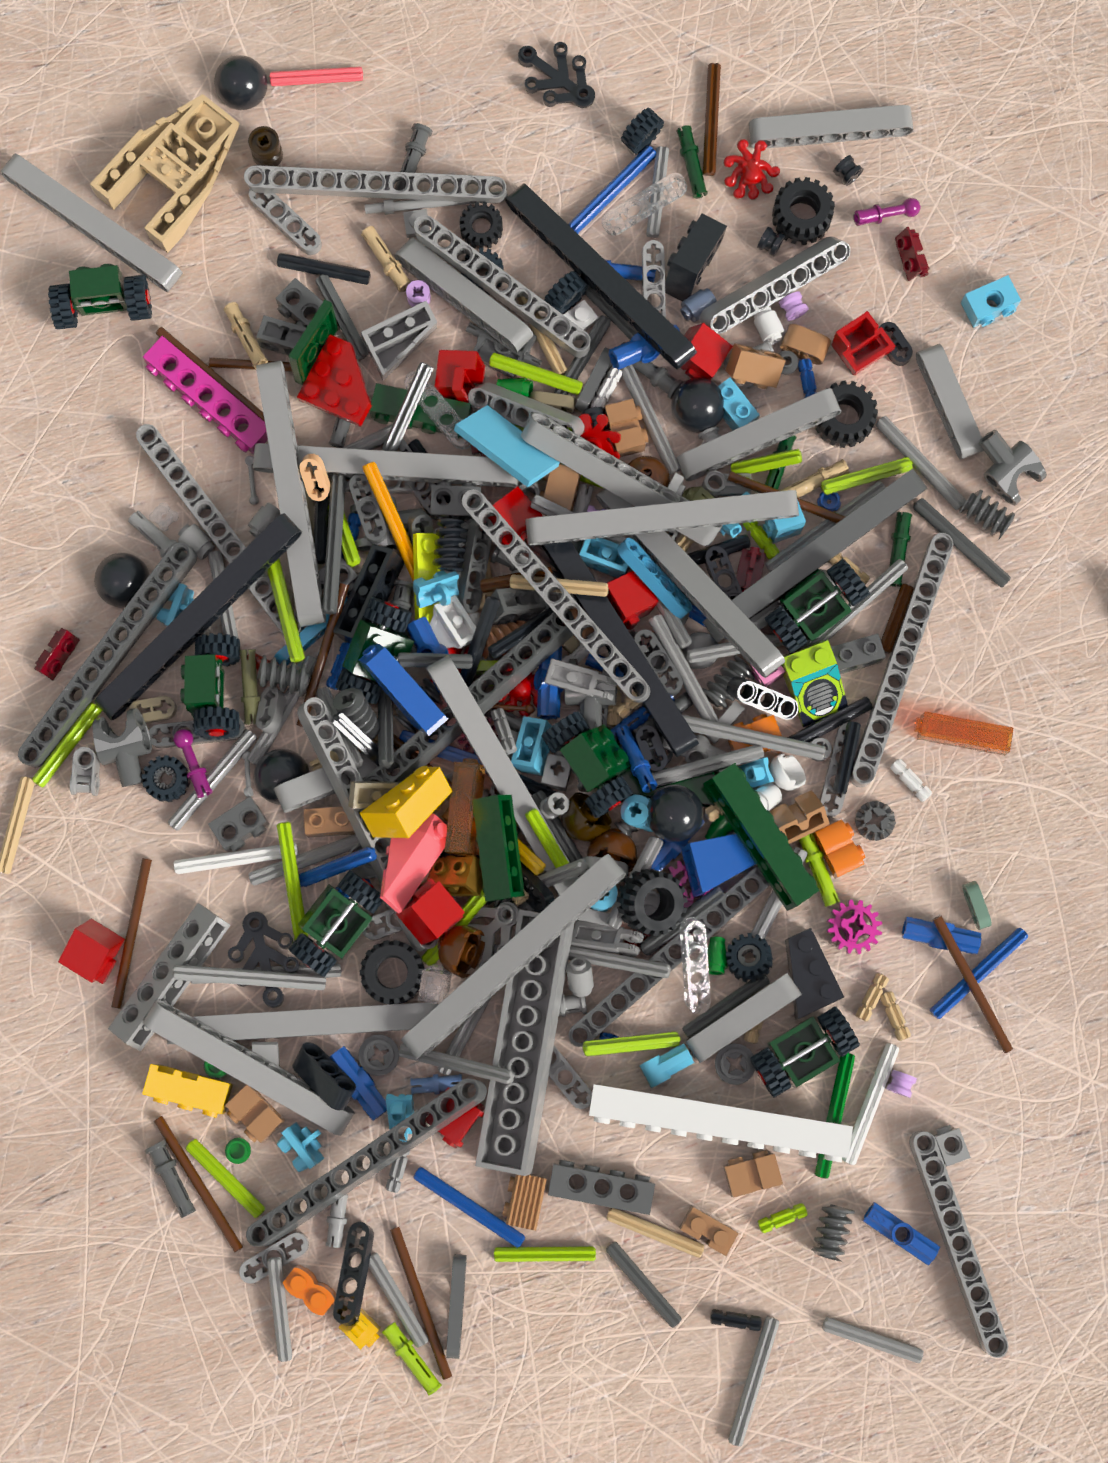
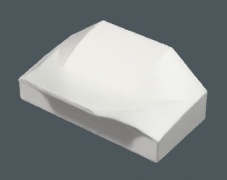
(452, 624)

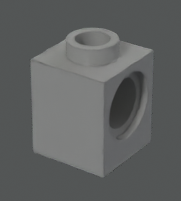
(960, 1151)

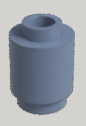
(696, 303)

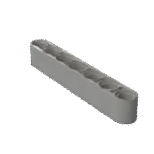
(832, 126)
(786, 284)
(464, 295)
(759, 434)

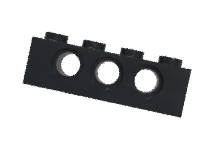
(374, 580)

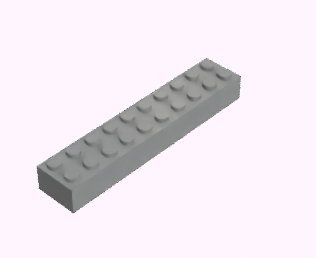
(526, 1048)

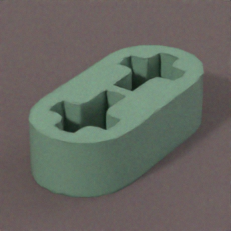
(976, 905)

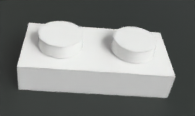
(581, 315)

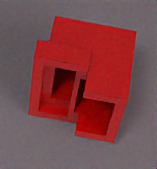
(861, 343)
(710, 350)
(458, 373)
(515, 510)
(631, 598)
(430, 912)
(92, 951)
(456, 1130)

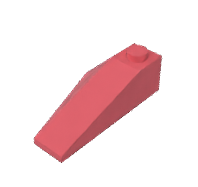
(410, 861)

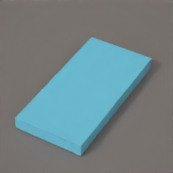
(505, 446)

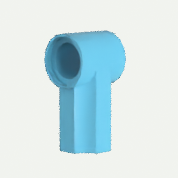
(662, 1067)

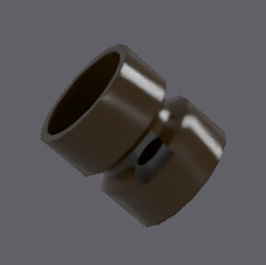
(265, 146)

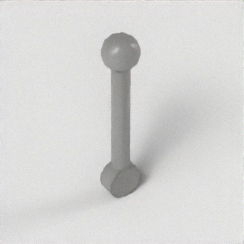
(253, 499)
(248, 791)

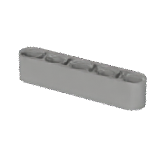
(949, 400)
(516, 403)
(314, 786)
(743, 1018)

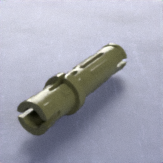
(249, 685)

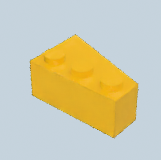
(407, 804)
(187, 1089)

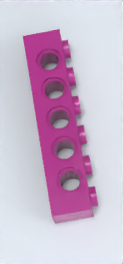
(165, 353)

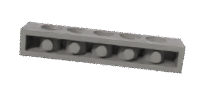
(188, 947)

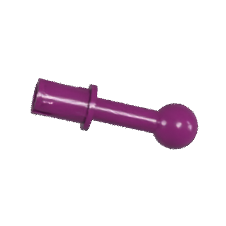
(909, 208)
(183, 739)

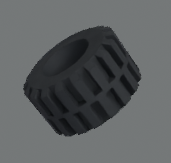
(806, 193)
(865, 407)
(669, 908)
(370, 967)

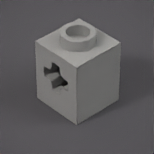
(549, 778)

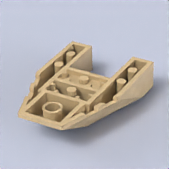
(179, 153)

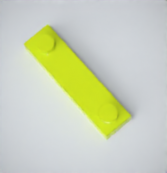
(423, 566)

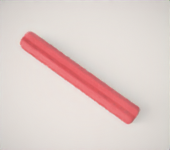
(316, 76)

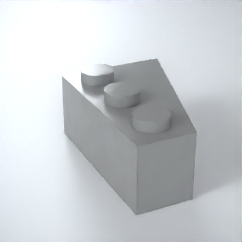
(398, 337)

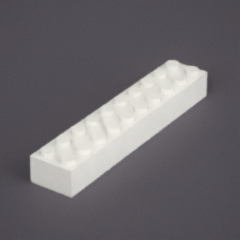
(721, 1121)

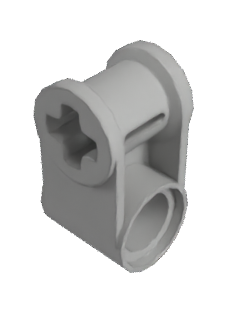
(85, 774)

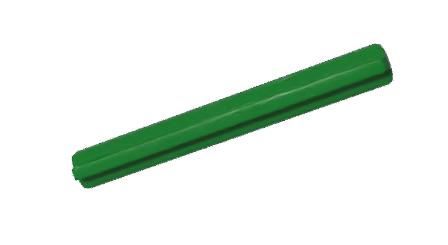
(836, 1106)

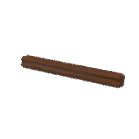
(711, 119)

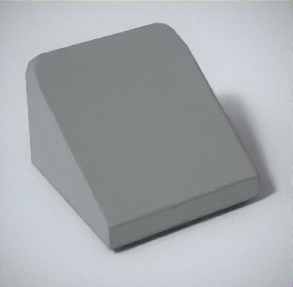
(267, 1050)

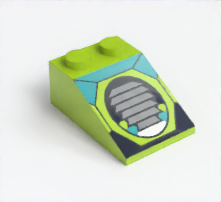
(814, 682)

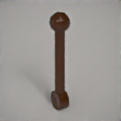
(528, 708)

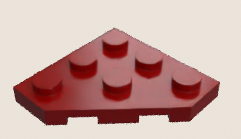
(337, 383)

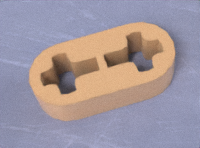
(320, 475)

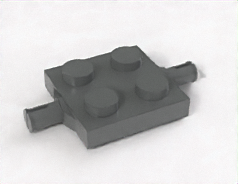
(487, 345)

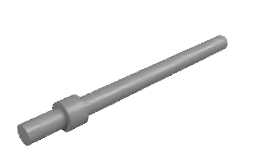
(390, 206)

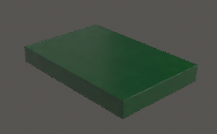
(312, 341)

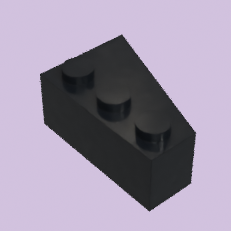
(693, 256)
(810, 974)

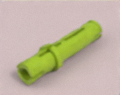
(820, 873)
(411, 1358)

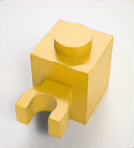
(363, 1331)

